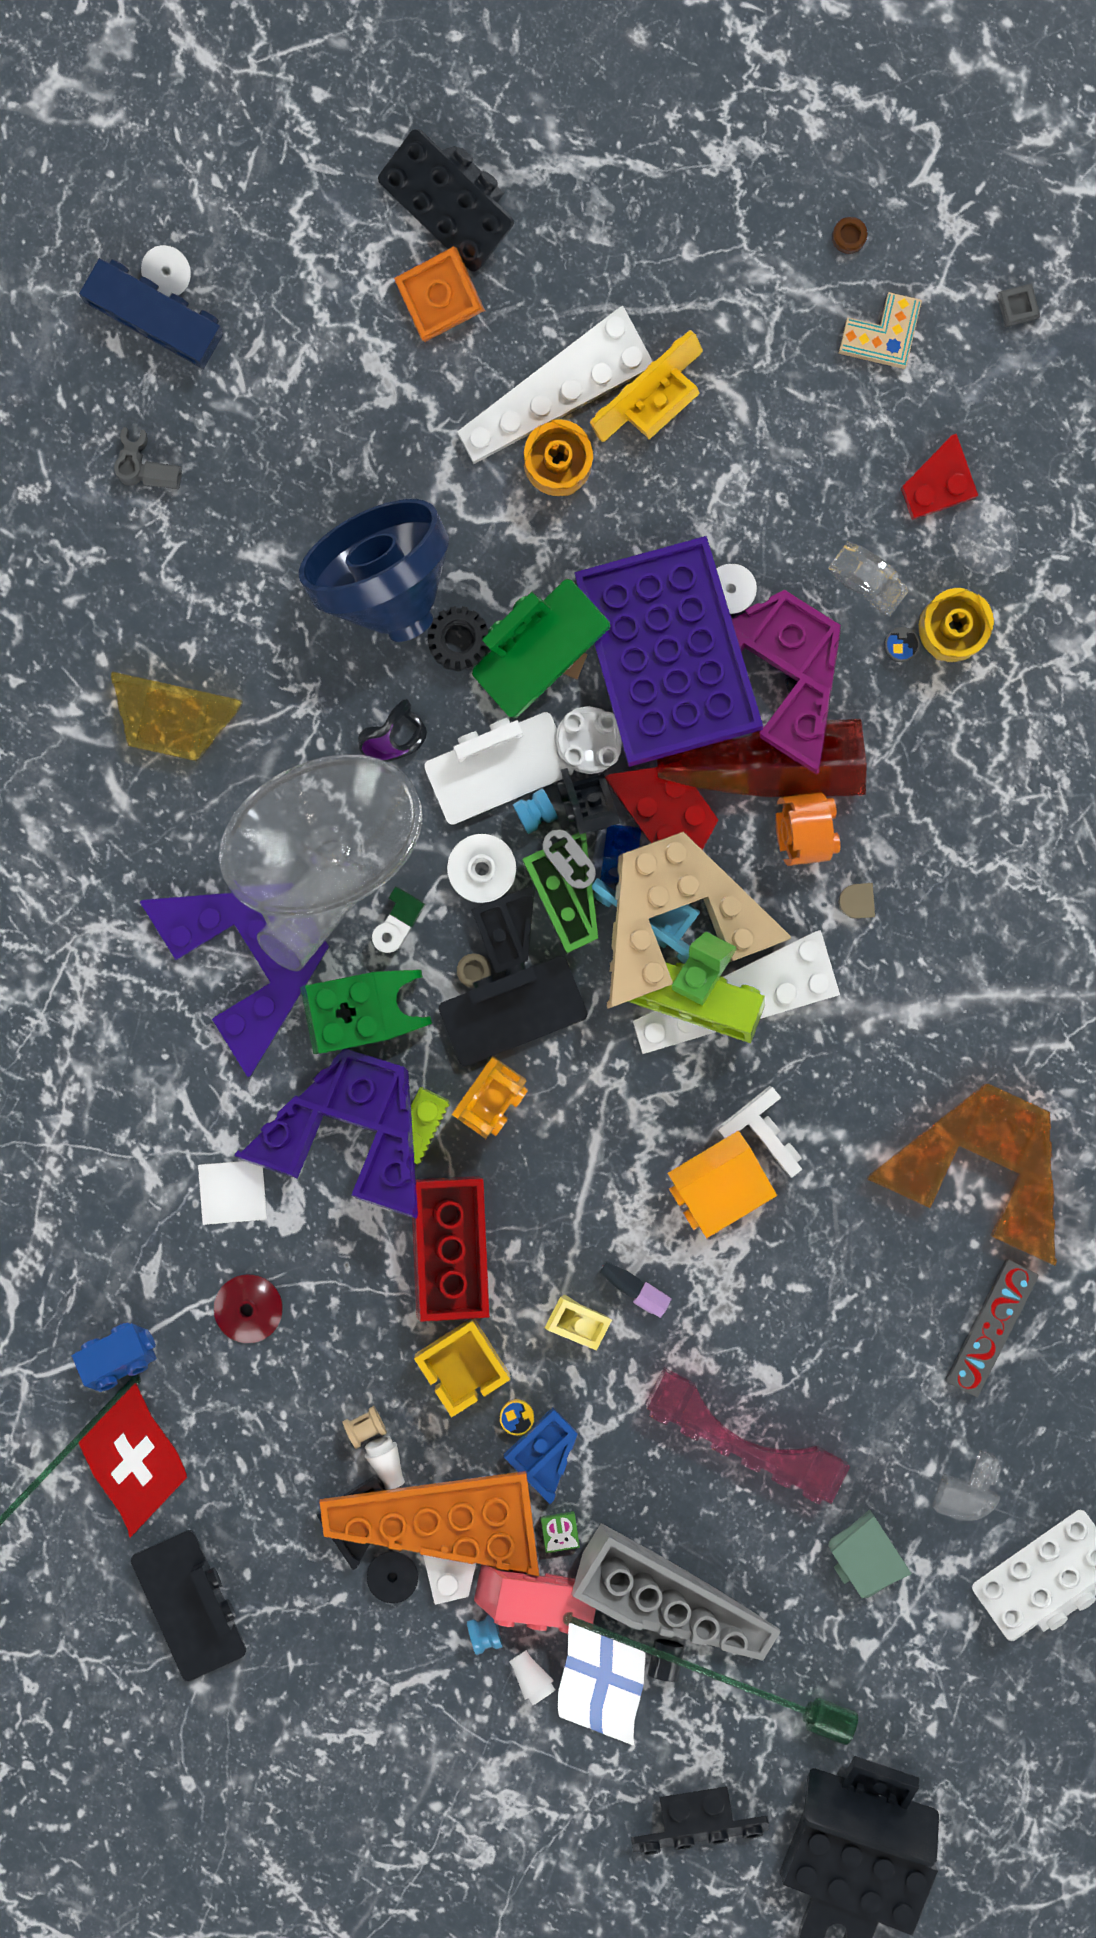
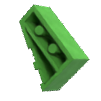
(567, 907)

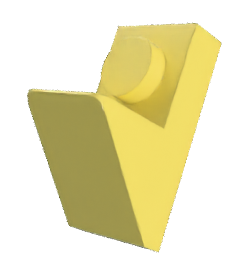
(578, 1323)

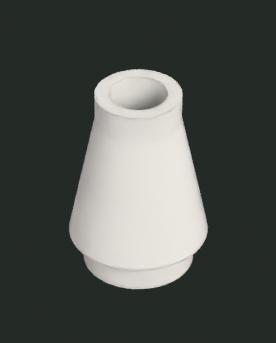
(385, 1461)
(531, 1678)

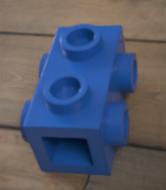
(115, 1356)

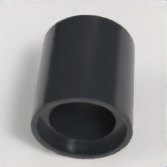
(661, 1668)

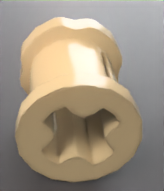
(364, 1427)

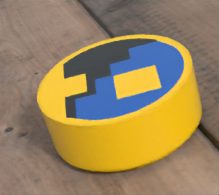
(516, 1417)

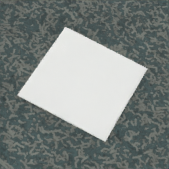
(232, 1192)

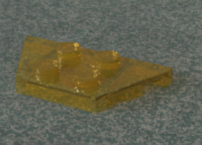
(171, 717)

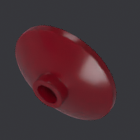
(253, 1291)

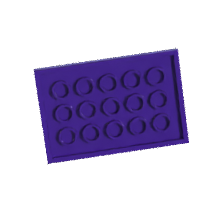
(670, 652)

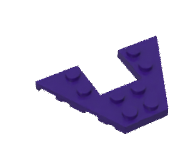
(254, 1021)
(362, 1094)

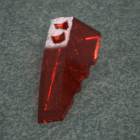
(759, 769)

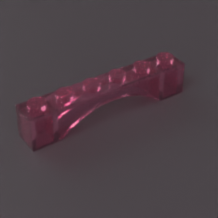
(808, 1468)

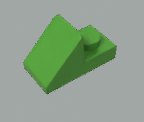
(703, 968)

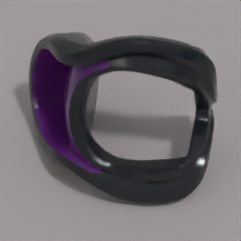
(378, 741)

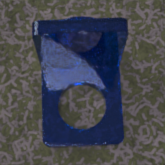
(618, 841)

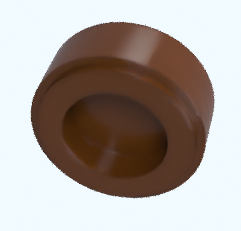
(849, 235)

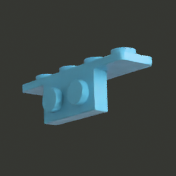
(667, 927)

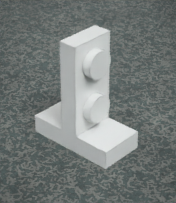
(764, 1129)

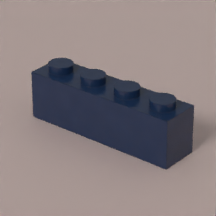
(151, 312)

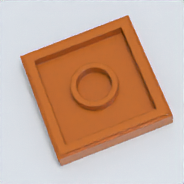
(439, 294)

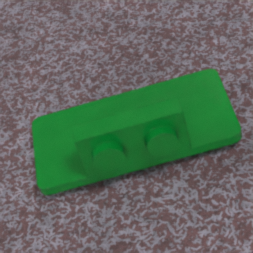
(537, 645)

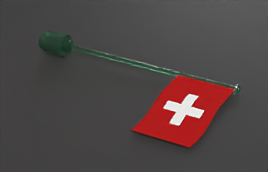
(126, 1457)

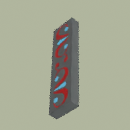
(992, 1327)

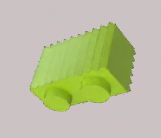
(426, 1114)

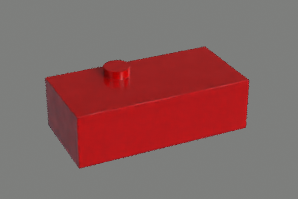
(450, 1249)

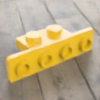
(654, 395)

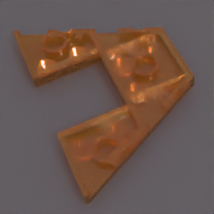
(1002, 1131)

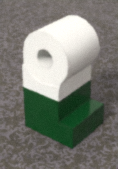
(391, 934)

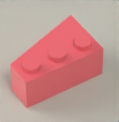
(529, 1599)

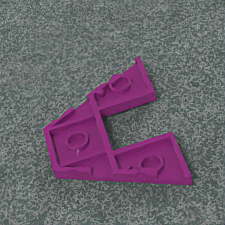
(806, 649)

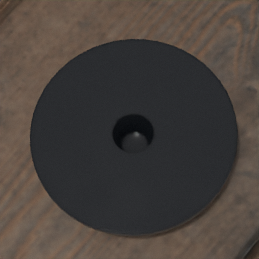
(392, 1577)

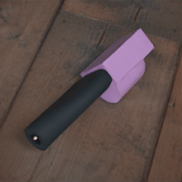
(644, 1294)

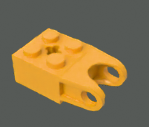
(490, 1097)

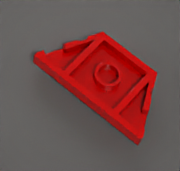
(663, 806)

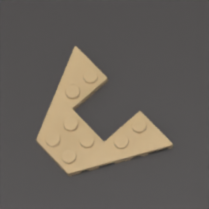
(664, 879)

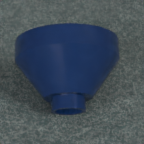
(380, 568)

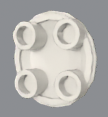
(589, 740)

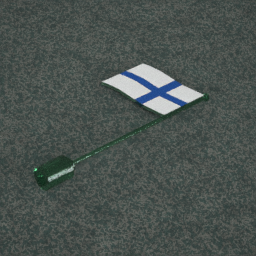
(606, 1681)

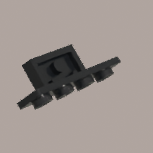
(698, 1818)

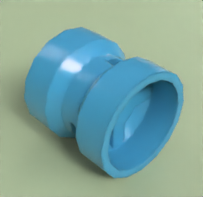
(535, 811)

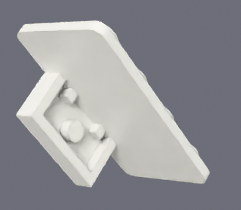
(496, 767)
(1043, 1579)

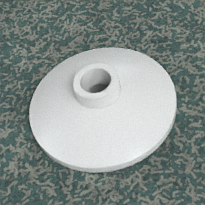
(480, 849)

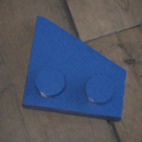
(544, 1453)

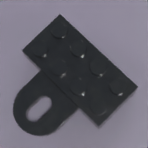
(853, 1885)

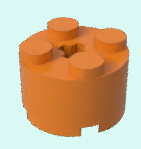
(807, 828)

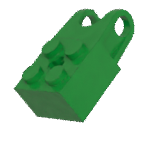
(371, 1006)

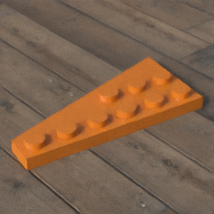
(456, 1520)

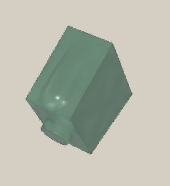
(867, 1557)

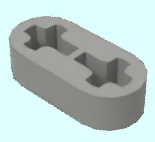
(575, 853)

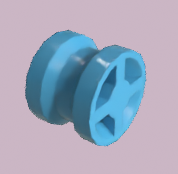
(484, 1634)

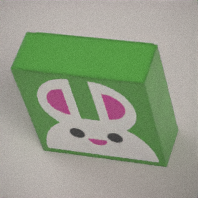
(560, 1532)

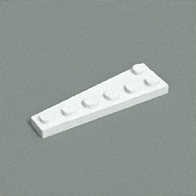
(576, 376)
(787, 979)

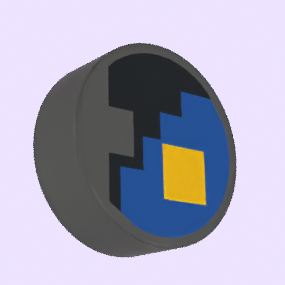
(901, 644)

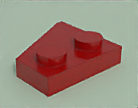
(940, 481)

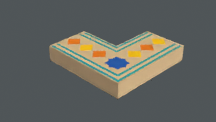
(885, 342)

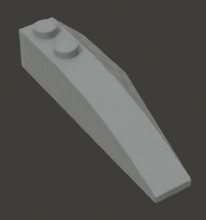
(664, 1598)

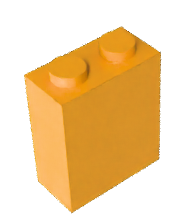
(720, 1185)

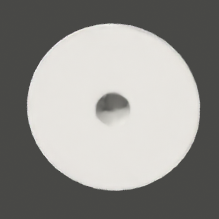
(167, 269)
(738, 586)

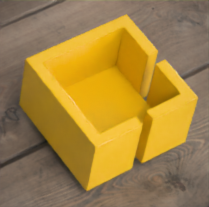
(462, 1363)

